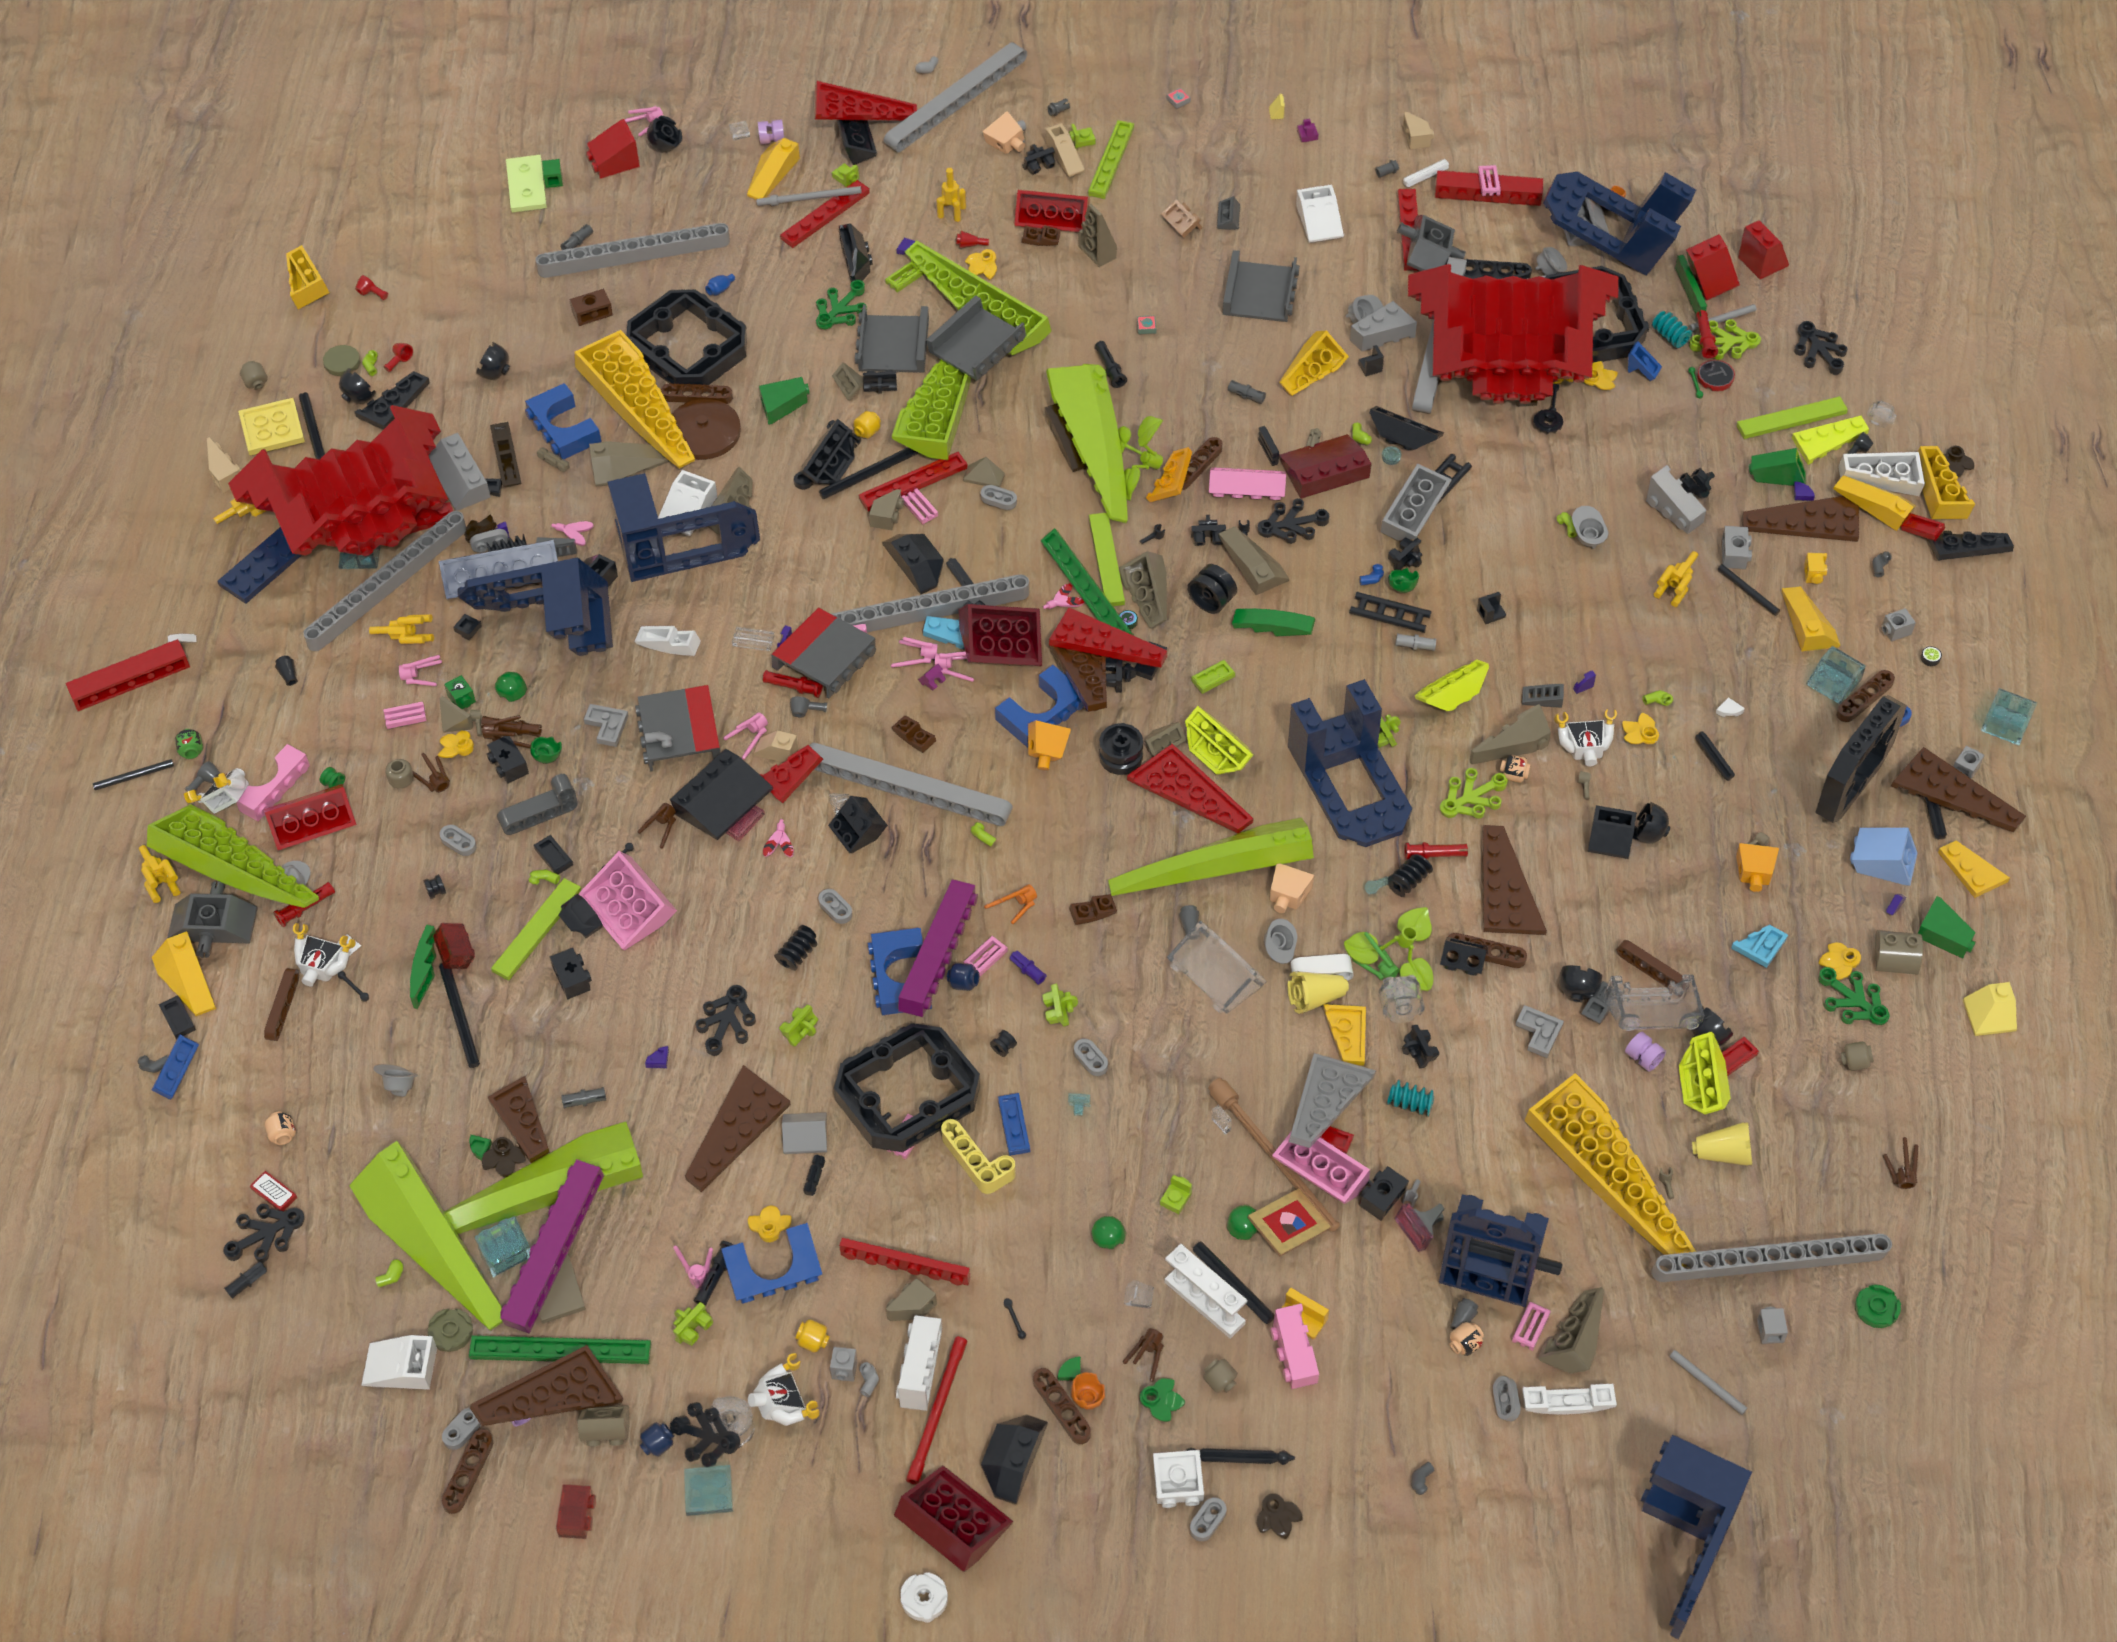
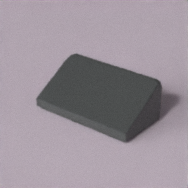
(1228, 214)

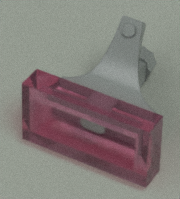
(1419, 1224)

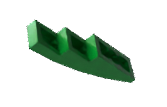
(1276, 621)
(422, 970)

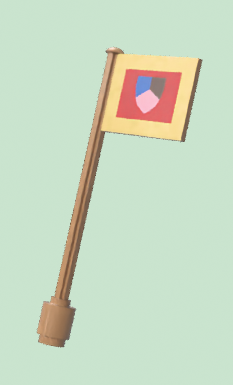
(1293, 1217)

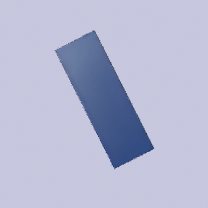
(175, 1067)
(1014, 1124)

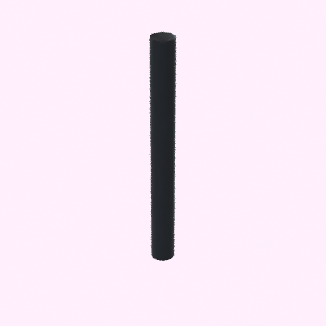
(1748, 589)
(133, 774)

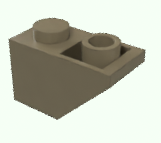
(886, 510)
(913, 1300)

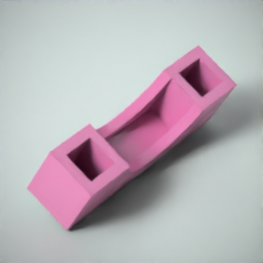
(291, 766)

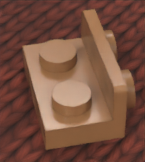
(1180, 219)

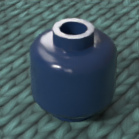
(963, 976)
(656, 1439)

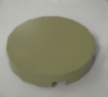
(341, 358)
(450, 1329)

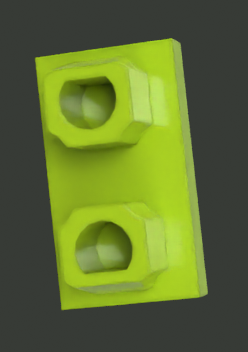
(1386, 736)
(1061, 1003)
(801, 1026)
(688, 1321)

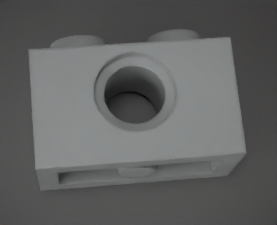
(1736, 547)

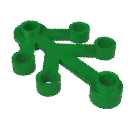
(827, 320)
(1855, 999)

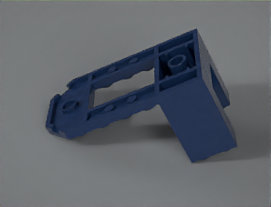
(1651, 224)
(642, 531)
(572, 599)
(1332, 742)
(1486, 1274)
(1699, 1497)

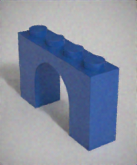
(567, 440)
(1054, 684)
(888, 948)
(747, 1284)

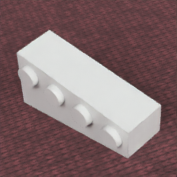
(1889, 471)
(919, 1363)

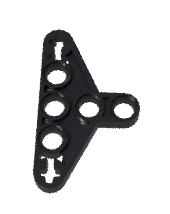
(1496, 267)

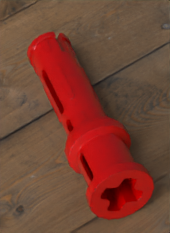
(1707, 339)
(800, 684)
(1434, 850)
(290, 912)

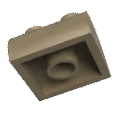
(1898, 952)
(604, 1424)

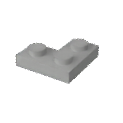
(611, 723)
(1545, 1029)

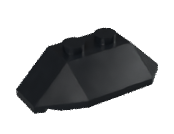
(855, 252)
(1402, 430)
(830, 455)
(916, 559)
(1012, 1455)

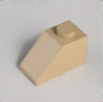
(1417, 131)
(777, 746)

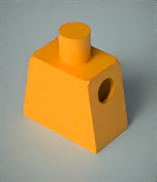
(1046, 742)
(1756, 864)

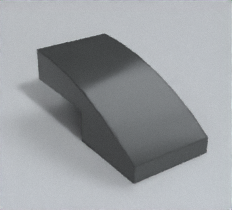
(1596, 1008)

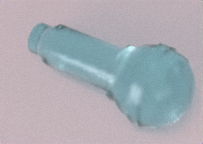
(1372, 887)

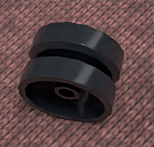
(1212, 588)
(1121, 749)

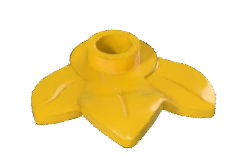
(980, 264)
(1601, 377)
(1641, 731)
(456, 744)
(1838, 960)
(769, 1223)

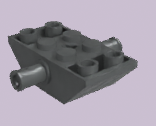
(1429, 243)
(213, 919)

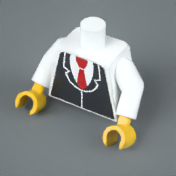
(1587, 738)
(223, 792)
(319, 957)
(779, 1396)

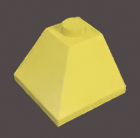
(1992, 1009)

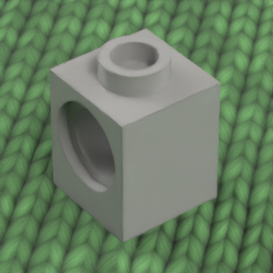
(1898, 625)
(1969, 761)
(1772, 1325)

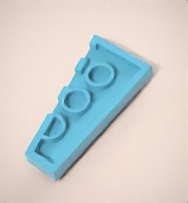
(943, 630)

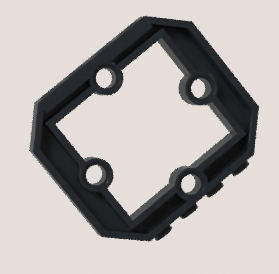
(660, 317)
(1611, 345)
(1860, 758)
(893, 1048)

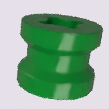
(331, 778)

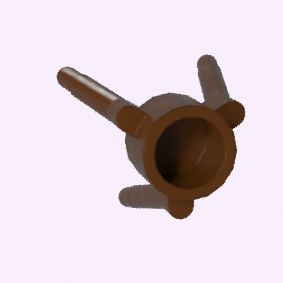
(495, 732)
(438, 781)
(662, 815)
(1905, 1177)
(1149, 1342)

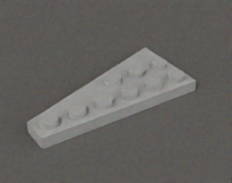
(1326, 1094)

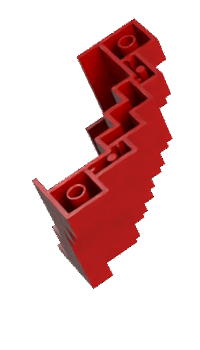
(1513, 331)
(351, 495)

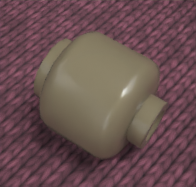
(253, 375)
(399, 773)
(1857, 1056)
(1220, 1375)

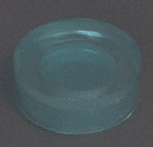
(1391, 455)

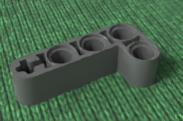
(539, 808)

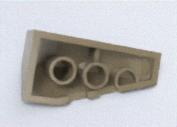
(737, 489)
(1147, 583)

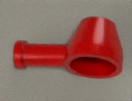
(365, 286)
(402, 352)

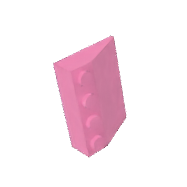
(627, 901)

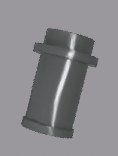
(1054, 108)
(1391, 167)

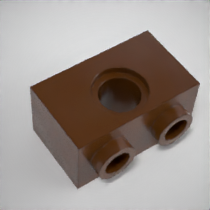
(591, 307)

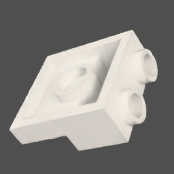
(1178, 1478)

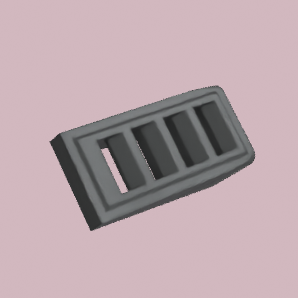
(560, 545)
(1549, 689)

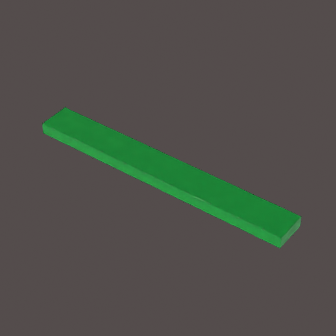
(1083, 581)
(555, 1348)

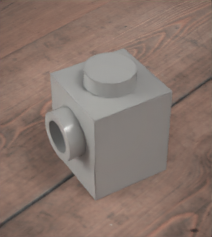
(843, 1364)

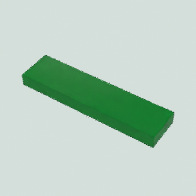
(1690, 284)

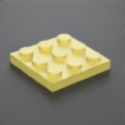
(271, 426)

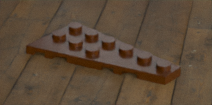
(1823, 518)
(1086, 675)
(1952, 789)
(1506, 895)
(741, 1119)
(559, 1387)

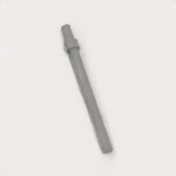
(775, 199)

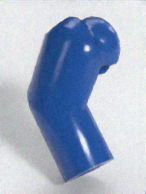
(1374, 577)

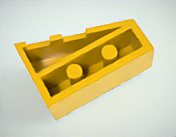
(304, 278)

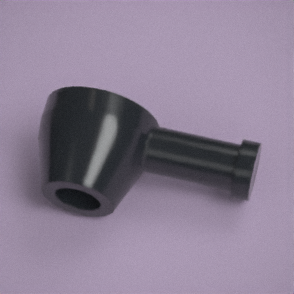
(1862, 444)

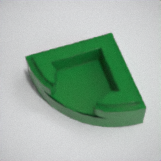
(479, 1145)
(1070, 1369)

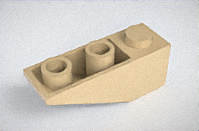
(1064, 149)
(220, 466)

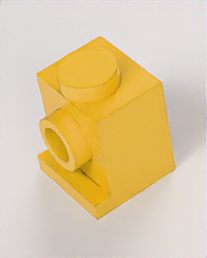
(1815, 567)

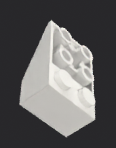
(1319, 213)
(688, 494)
(401, 1363)

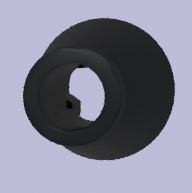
(286, 669)

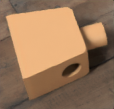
(1005, 134)
(1289, 887)

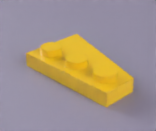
(1348, 1031)

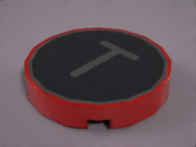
(1716, 375)

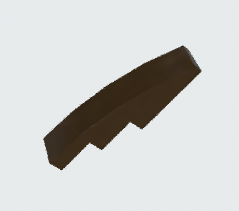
(1064, 438)
(505, 454)

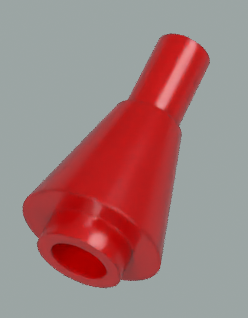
(967, 240)

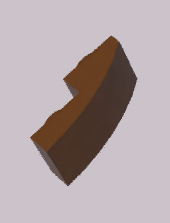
(1047, 237)
(913, 734)
(1096, 909)

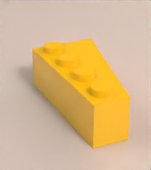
(1941, 489)

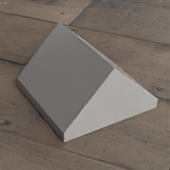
(804, 1133)

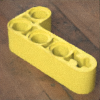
(972, 1154)

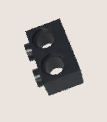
(1464, 949)

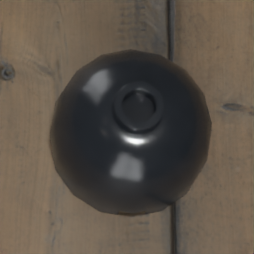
(664, 134)
(494, 362)
(355, 388)
(1652, 824)
(1579, 983)
(1713, 1023)

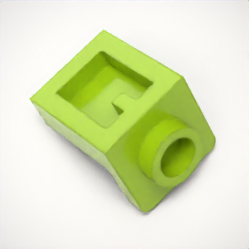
(1082, 137)
(845, 174)
(1177, 1194)

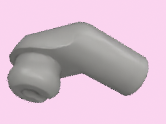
(927, 67)
(657, 737)
(870, 1377)

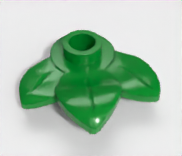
(1165, 1399)

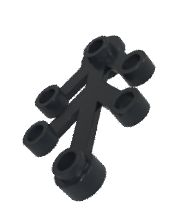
(1808, 331)
(1270, 527)
(726, 1017)
(265, 1231)
(727, 1440)

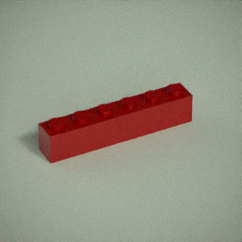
(1467, 187)
(127, 675)

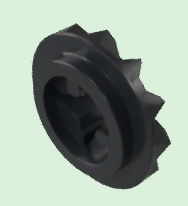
(1550, 416)

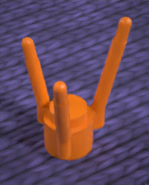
(1024, 896)

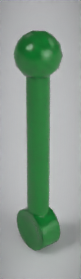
(1699, 394)

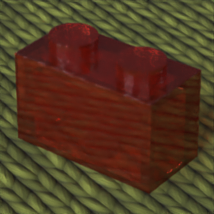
(454, 946)
(575, 1511)

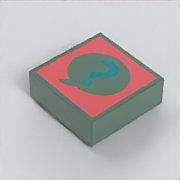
(1146, 324)

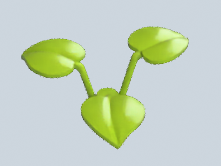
(1148, 458)
(1413, 927)

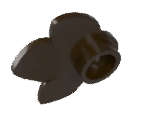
(1958, 460)
(475, 527)
(503, 1160)
(1278, 1519)

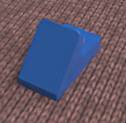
(1641, 359)

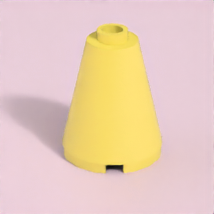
(1315, 989)
(1725, 1145)

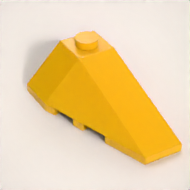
(772, 167)
(1314, 361)
(1880, 503)
(1809, 623)
(181, 970)

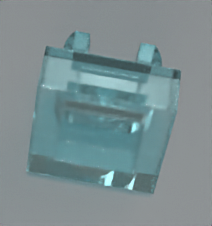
(1079, 1102)

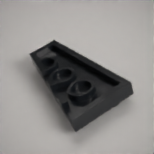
(406, 390)
(1969, 544)

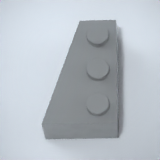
(1383, 326)
(1674, 502)

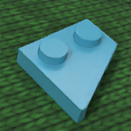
(1761, 945)

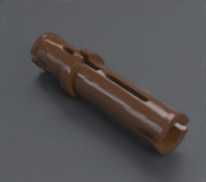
(519, 727)

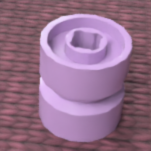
(777, 131)
(1648, 1054)

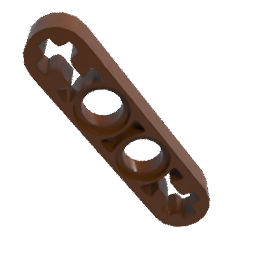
(697, 391)
(1199, 464)
(1866, 696)
(1501, 960)
(1648, 963)
(281, 1004)
(1059, 1407)
(471, 1472)

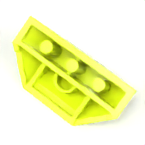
(1455, 686)
(1215, 743)
(1704, 1075)

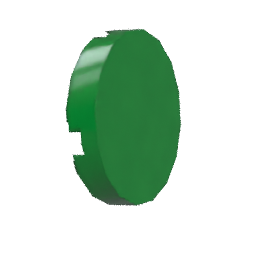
(1877, 1306)

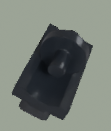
(1038, 156)
(880, 381)
(1698, 483)
(1207, 528)
(1409, 556)
(1115, 679)
(1417, 1045)

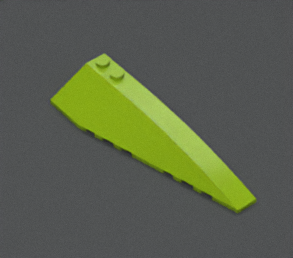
(962, 285)
(934, 412)
(1091, 419)
(216, 851)
(1245, 851)
(539, 1182)
(410, 1215)

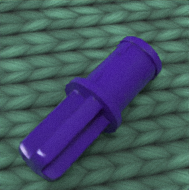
(1028, 967)

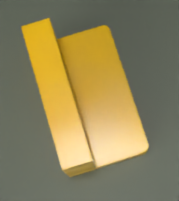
(1313, 1314)

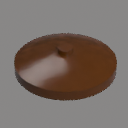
(708, 427)

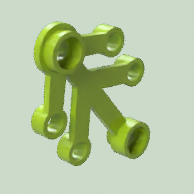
(1748, 340)
(1472, 797)

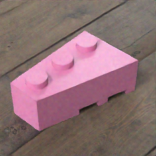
(1294, 1347)

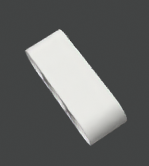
(1326, 964)

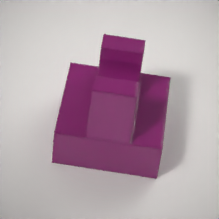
(1307, 131)
(929, 677)

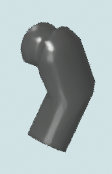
(1879, 562)
(150, 1065)
(1419, 1476)

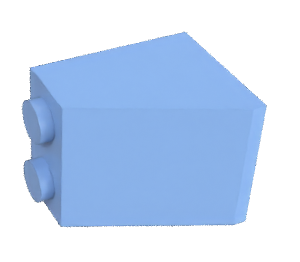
(1885, 854)

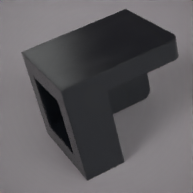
(1372, 364)
(1490, 608)

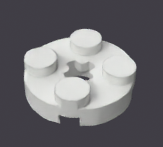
(926, 1610)

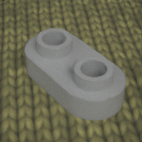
(998, 497)
(479, 541)
(459, 841)
(836, 907)
(1092, 1058)
(1506, 1401)
(462, 1427)
(1206, 1520)

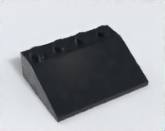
(720, 794)

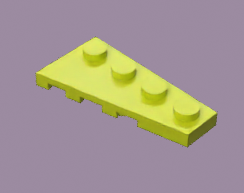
(1825, 438)

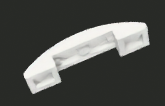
(1569, 1401)

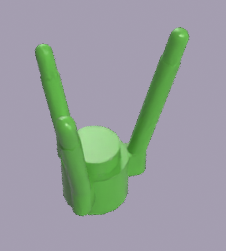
(1386, 967)

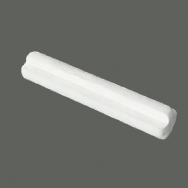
(1425, 173)

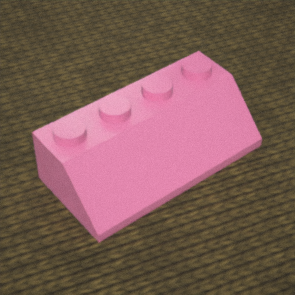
(1247, 482)
(1325, 1168)

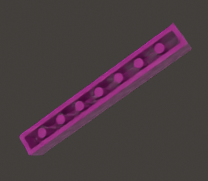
(937, 948)
(552, 1246)

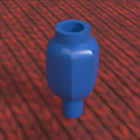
(719, 284)

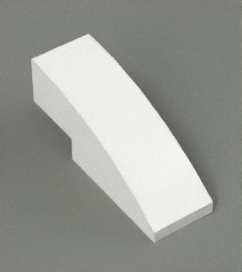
(668, 640)

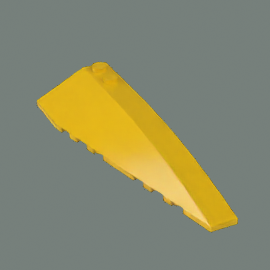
(624, 381)
(1590, 1143)

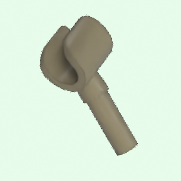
(477, 717)
(1584, 778)
(1761, 839)
(1666, 1179)

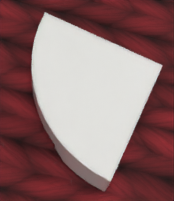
(183, 638)
(1729, 708)

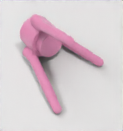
(651, 114)
(928, 650)
(946, 661)
(409, 671)
(755, 724)
(696, 1273)

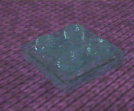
(708, 1490)

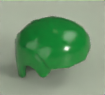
(1403, 580)
(510, 686)
(545, 749)
(1239, 1224)
(1108, 1232)

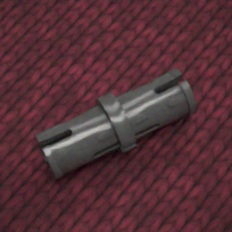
(577, 238)
(1246, 391)
(583, 1097)

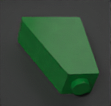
(783, 398)
(1778, 467)
(1947, 929)

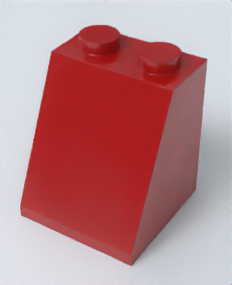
(613, 151)
(1762, 250)
(1712, 267)

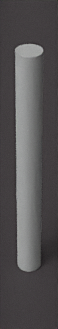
(1726, 316)
(1708, 1382)

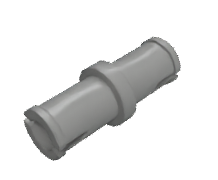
(1415, 642)

